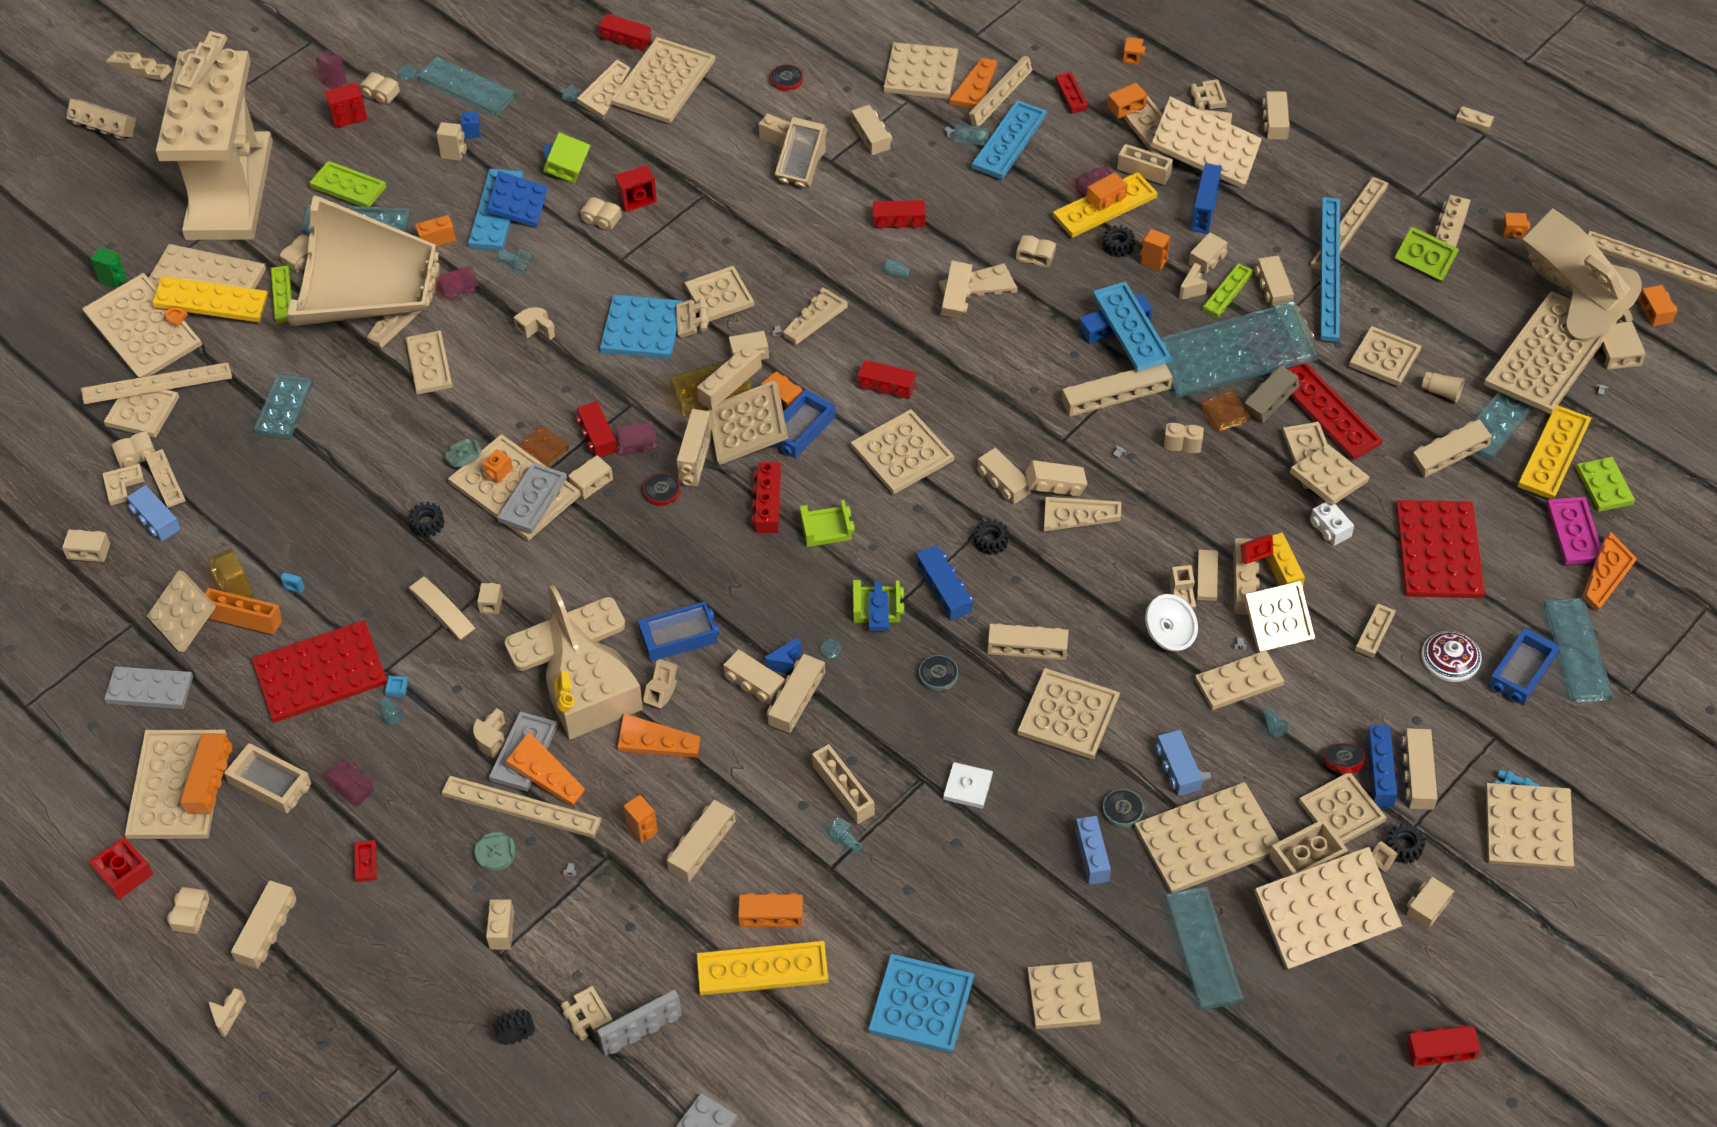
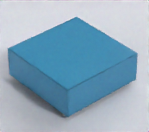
(292, 582)
(396, 686)

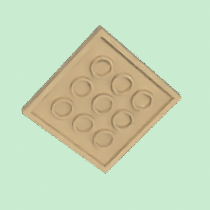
(921, 70)
(748, 422)
(902, 451)
(1068, 713)
(1529, 826)

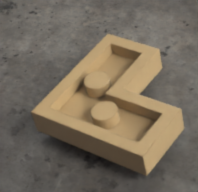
(119, 479)

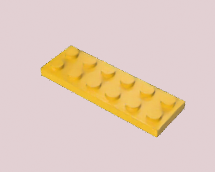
(1083, 216)
(210, 299)
(1554, 452)
(762, 968)

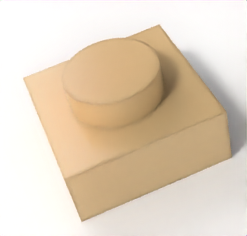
(1384, 856)

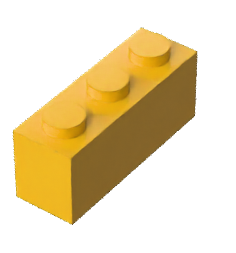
(1284, 562)

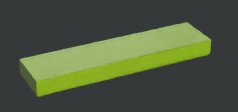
(1227, 290)
(281, 292)

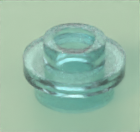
(831, 644)

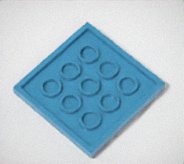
(641, 327)
(921, 1003)

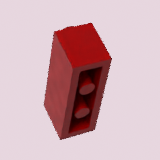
(625, 32)
(899, 214)
(886, 379)
(596, 429)
(1443, 1045)

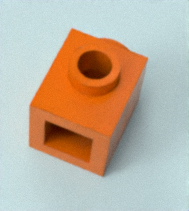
(1133, 50)
(1515, 225)
(497, 466)

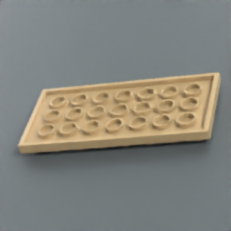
(1544, 358)

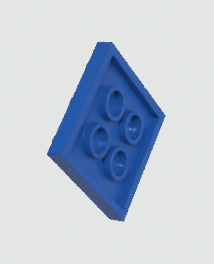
(517, 199)

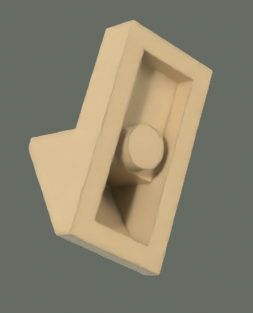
(1193, 284)
(226, 1015)

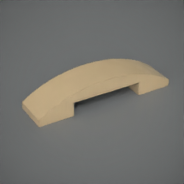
(165, 478)

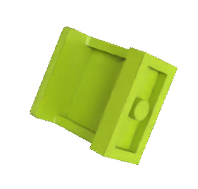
(566, 157)
(826, 525)
(861, 601)

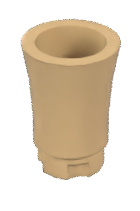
(1443, 385)

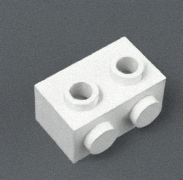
(1332, 523)

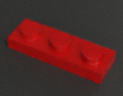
(1071, 92)

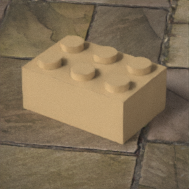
(1307, 849)

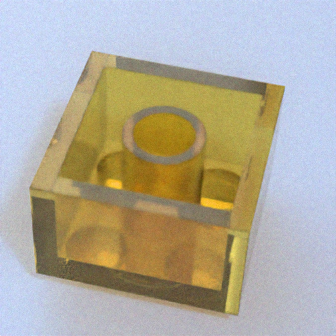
(230, 574)

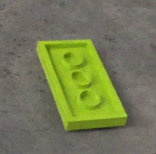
(347, 184)

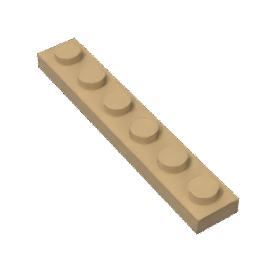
(1000, 91)

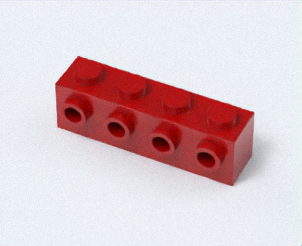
(767, 497)

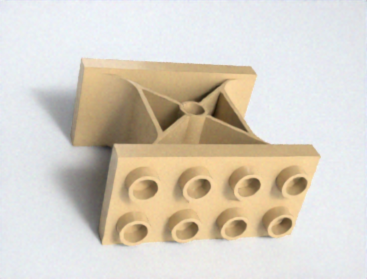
(216, 149)

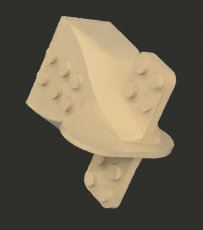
(1573, 262)
(570, 642)

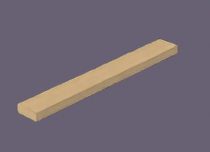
(1356, 215)
(1655, 262)
(156, 383)
(521, 806)

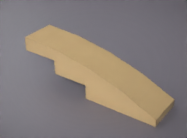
(202, 60)
(134, 64)
(442, 608)

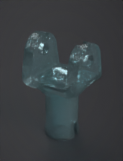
(515, 259)
(842, 833)

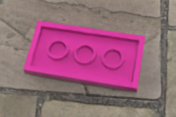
(1574, 530)

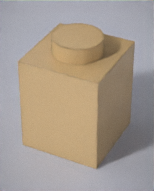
(490, 598)

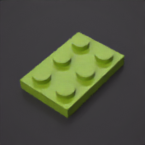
(1427, 253)
(1605, 484)

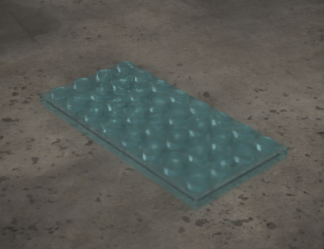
(1238, 349)

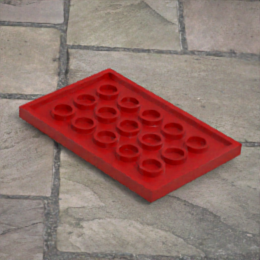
(1439, 549)
(319, 671)

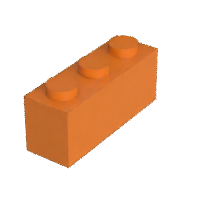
(770, 910)

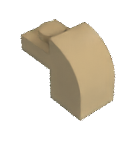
(534, 320)
(1182, 584)
(662, 685)
(487, 735)

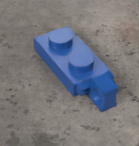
(878, 609)

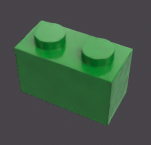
(108, 267)

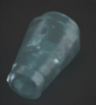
(896, 268)
(391, 712)
(1276, 724)

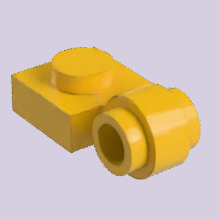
(562, 686)

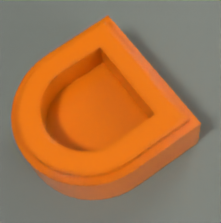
(175, 316)

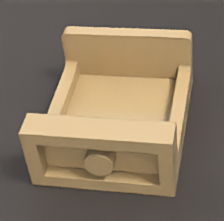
(1623, 347)

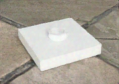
(968, 785)

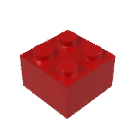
(346, 105)
(636, 188)
(121, 868)

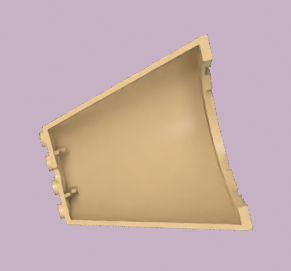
(361, 268)

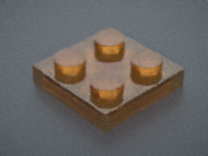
(1225, 411)
(544, 446)

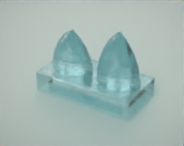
(971, 134)

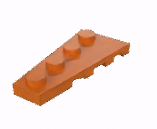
(975, 85)
(1609, 569)
(652, 738)
(540, 767)

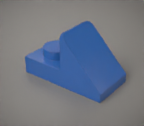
(782, 658)

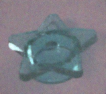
(407, 72)
(570, 93)

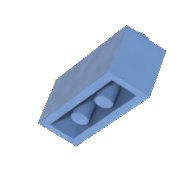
(153, 513)
(1178, 763)
(1092, 850)

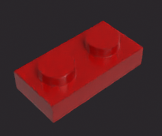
(1256, 549)
(365, 861)

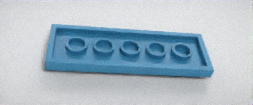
(1009, 139)
(489, 229)
(1131, 326)

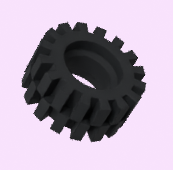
(1118, 234)
(428, 527)
(991, 528)
(1406, 833)
(513, 1026)

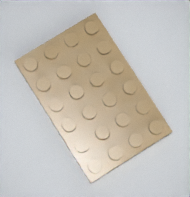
(663, 80)
(1203, 139)
(206, 267)
(140, 330)
(494, 495)
(160, 785)
(1207, 837)
(1327, 908)

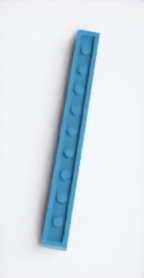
(1330, 270)

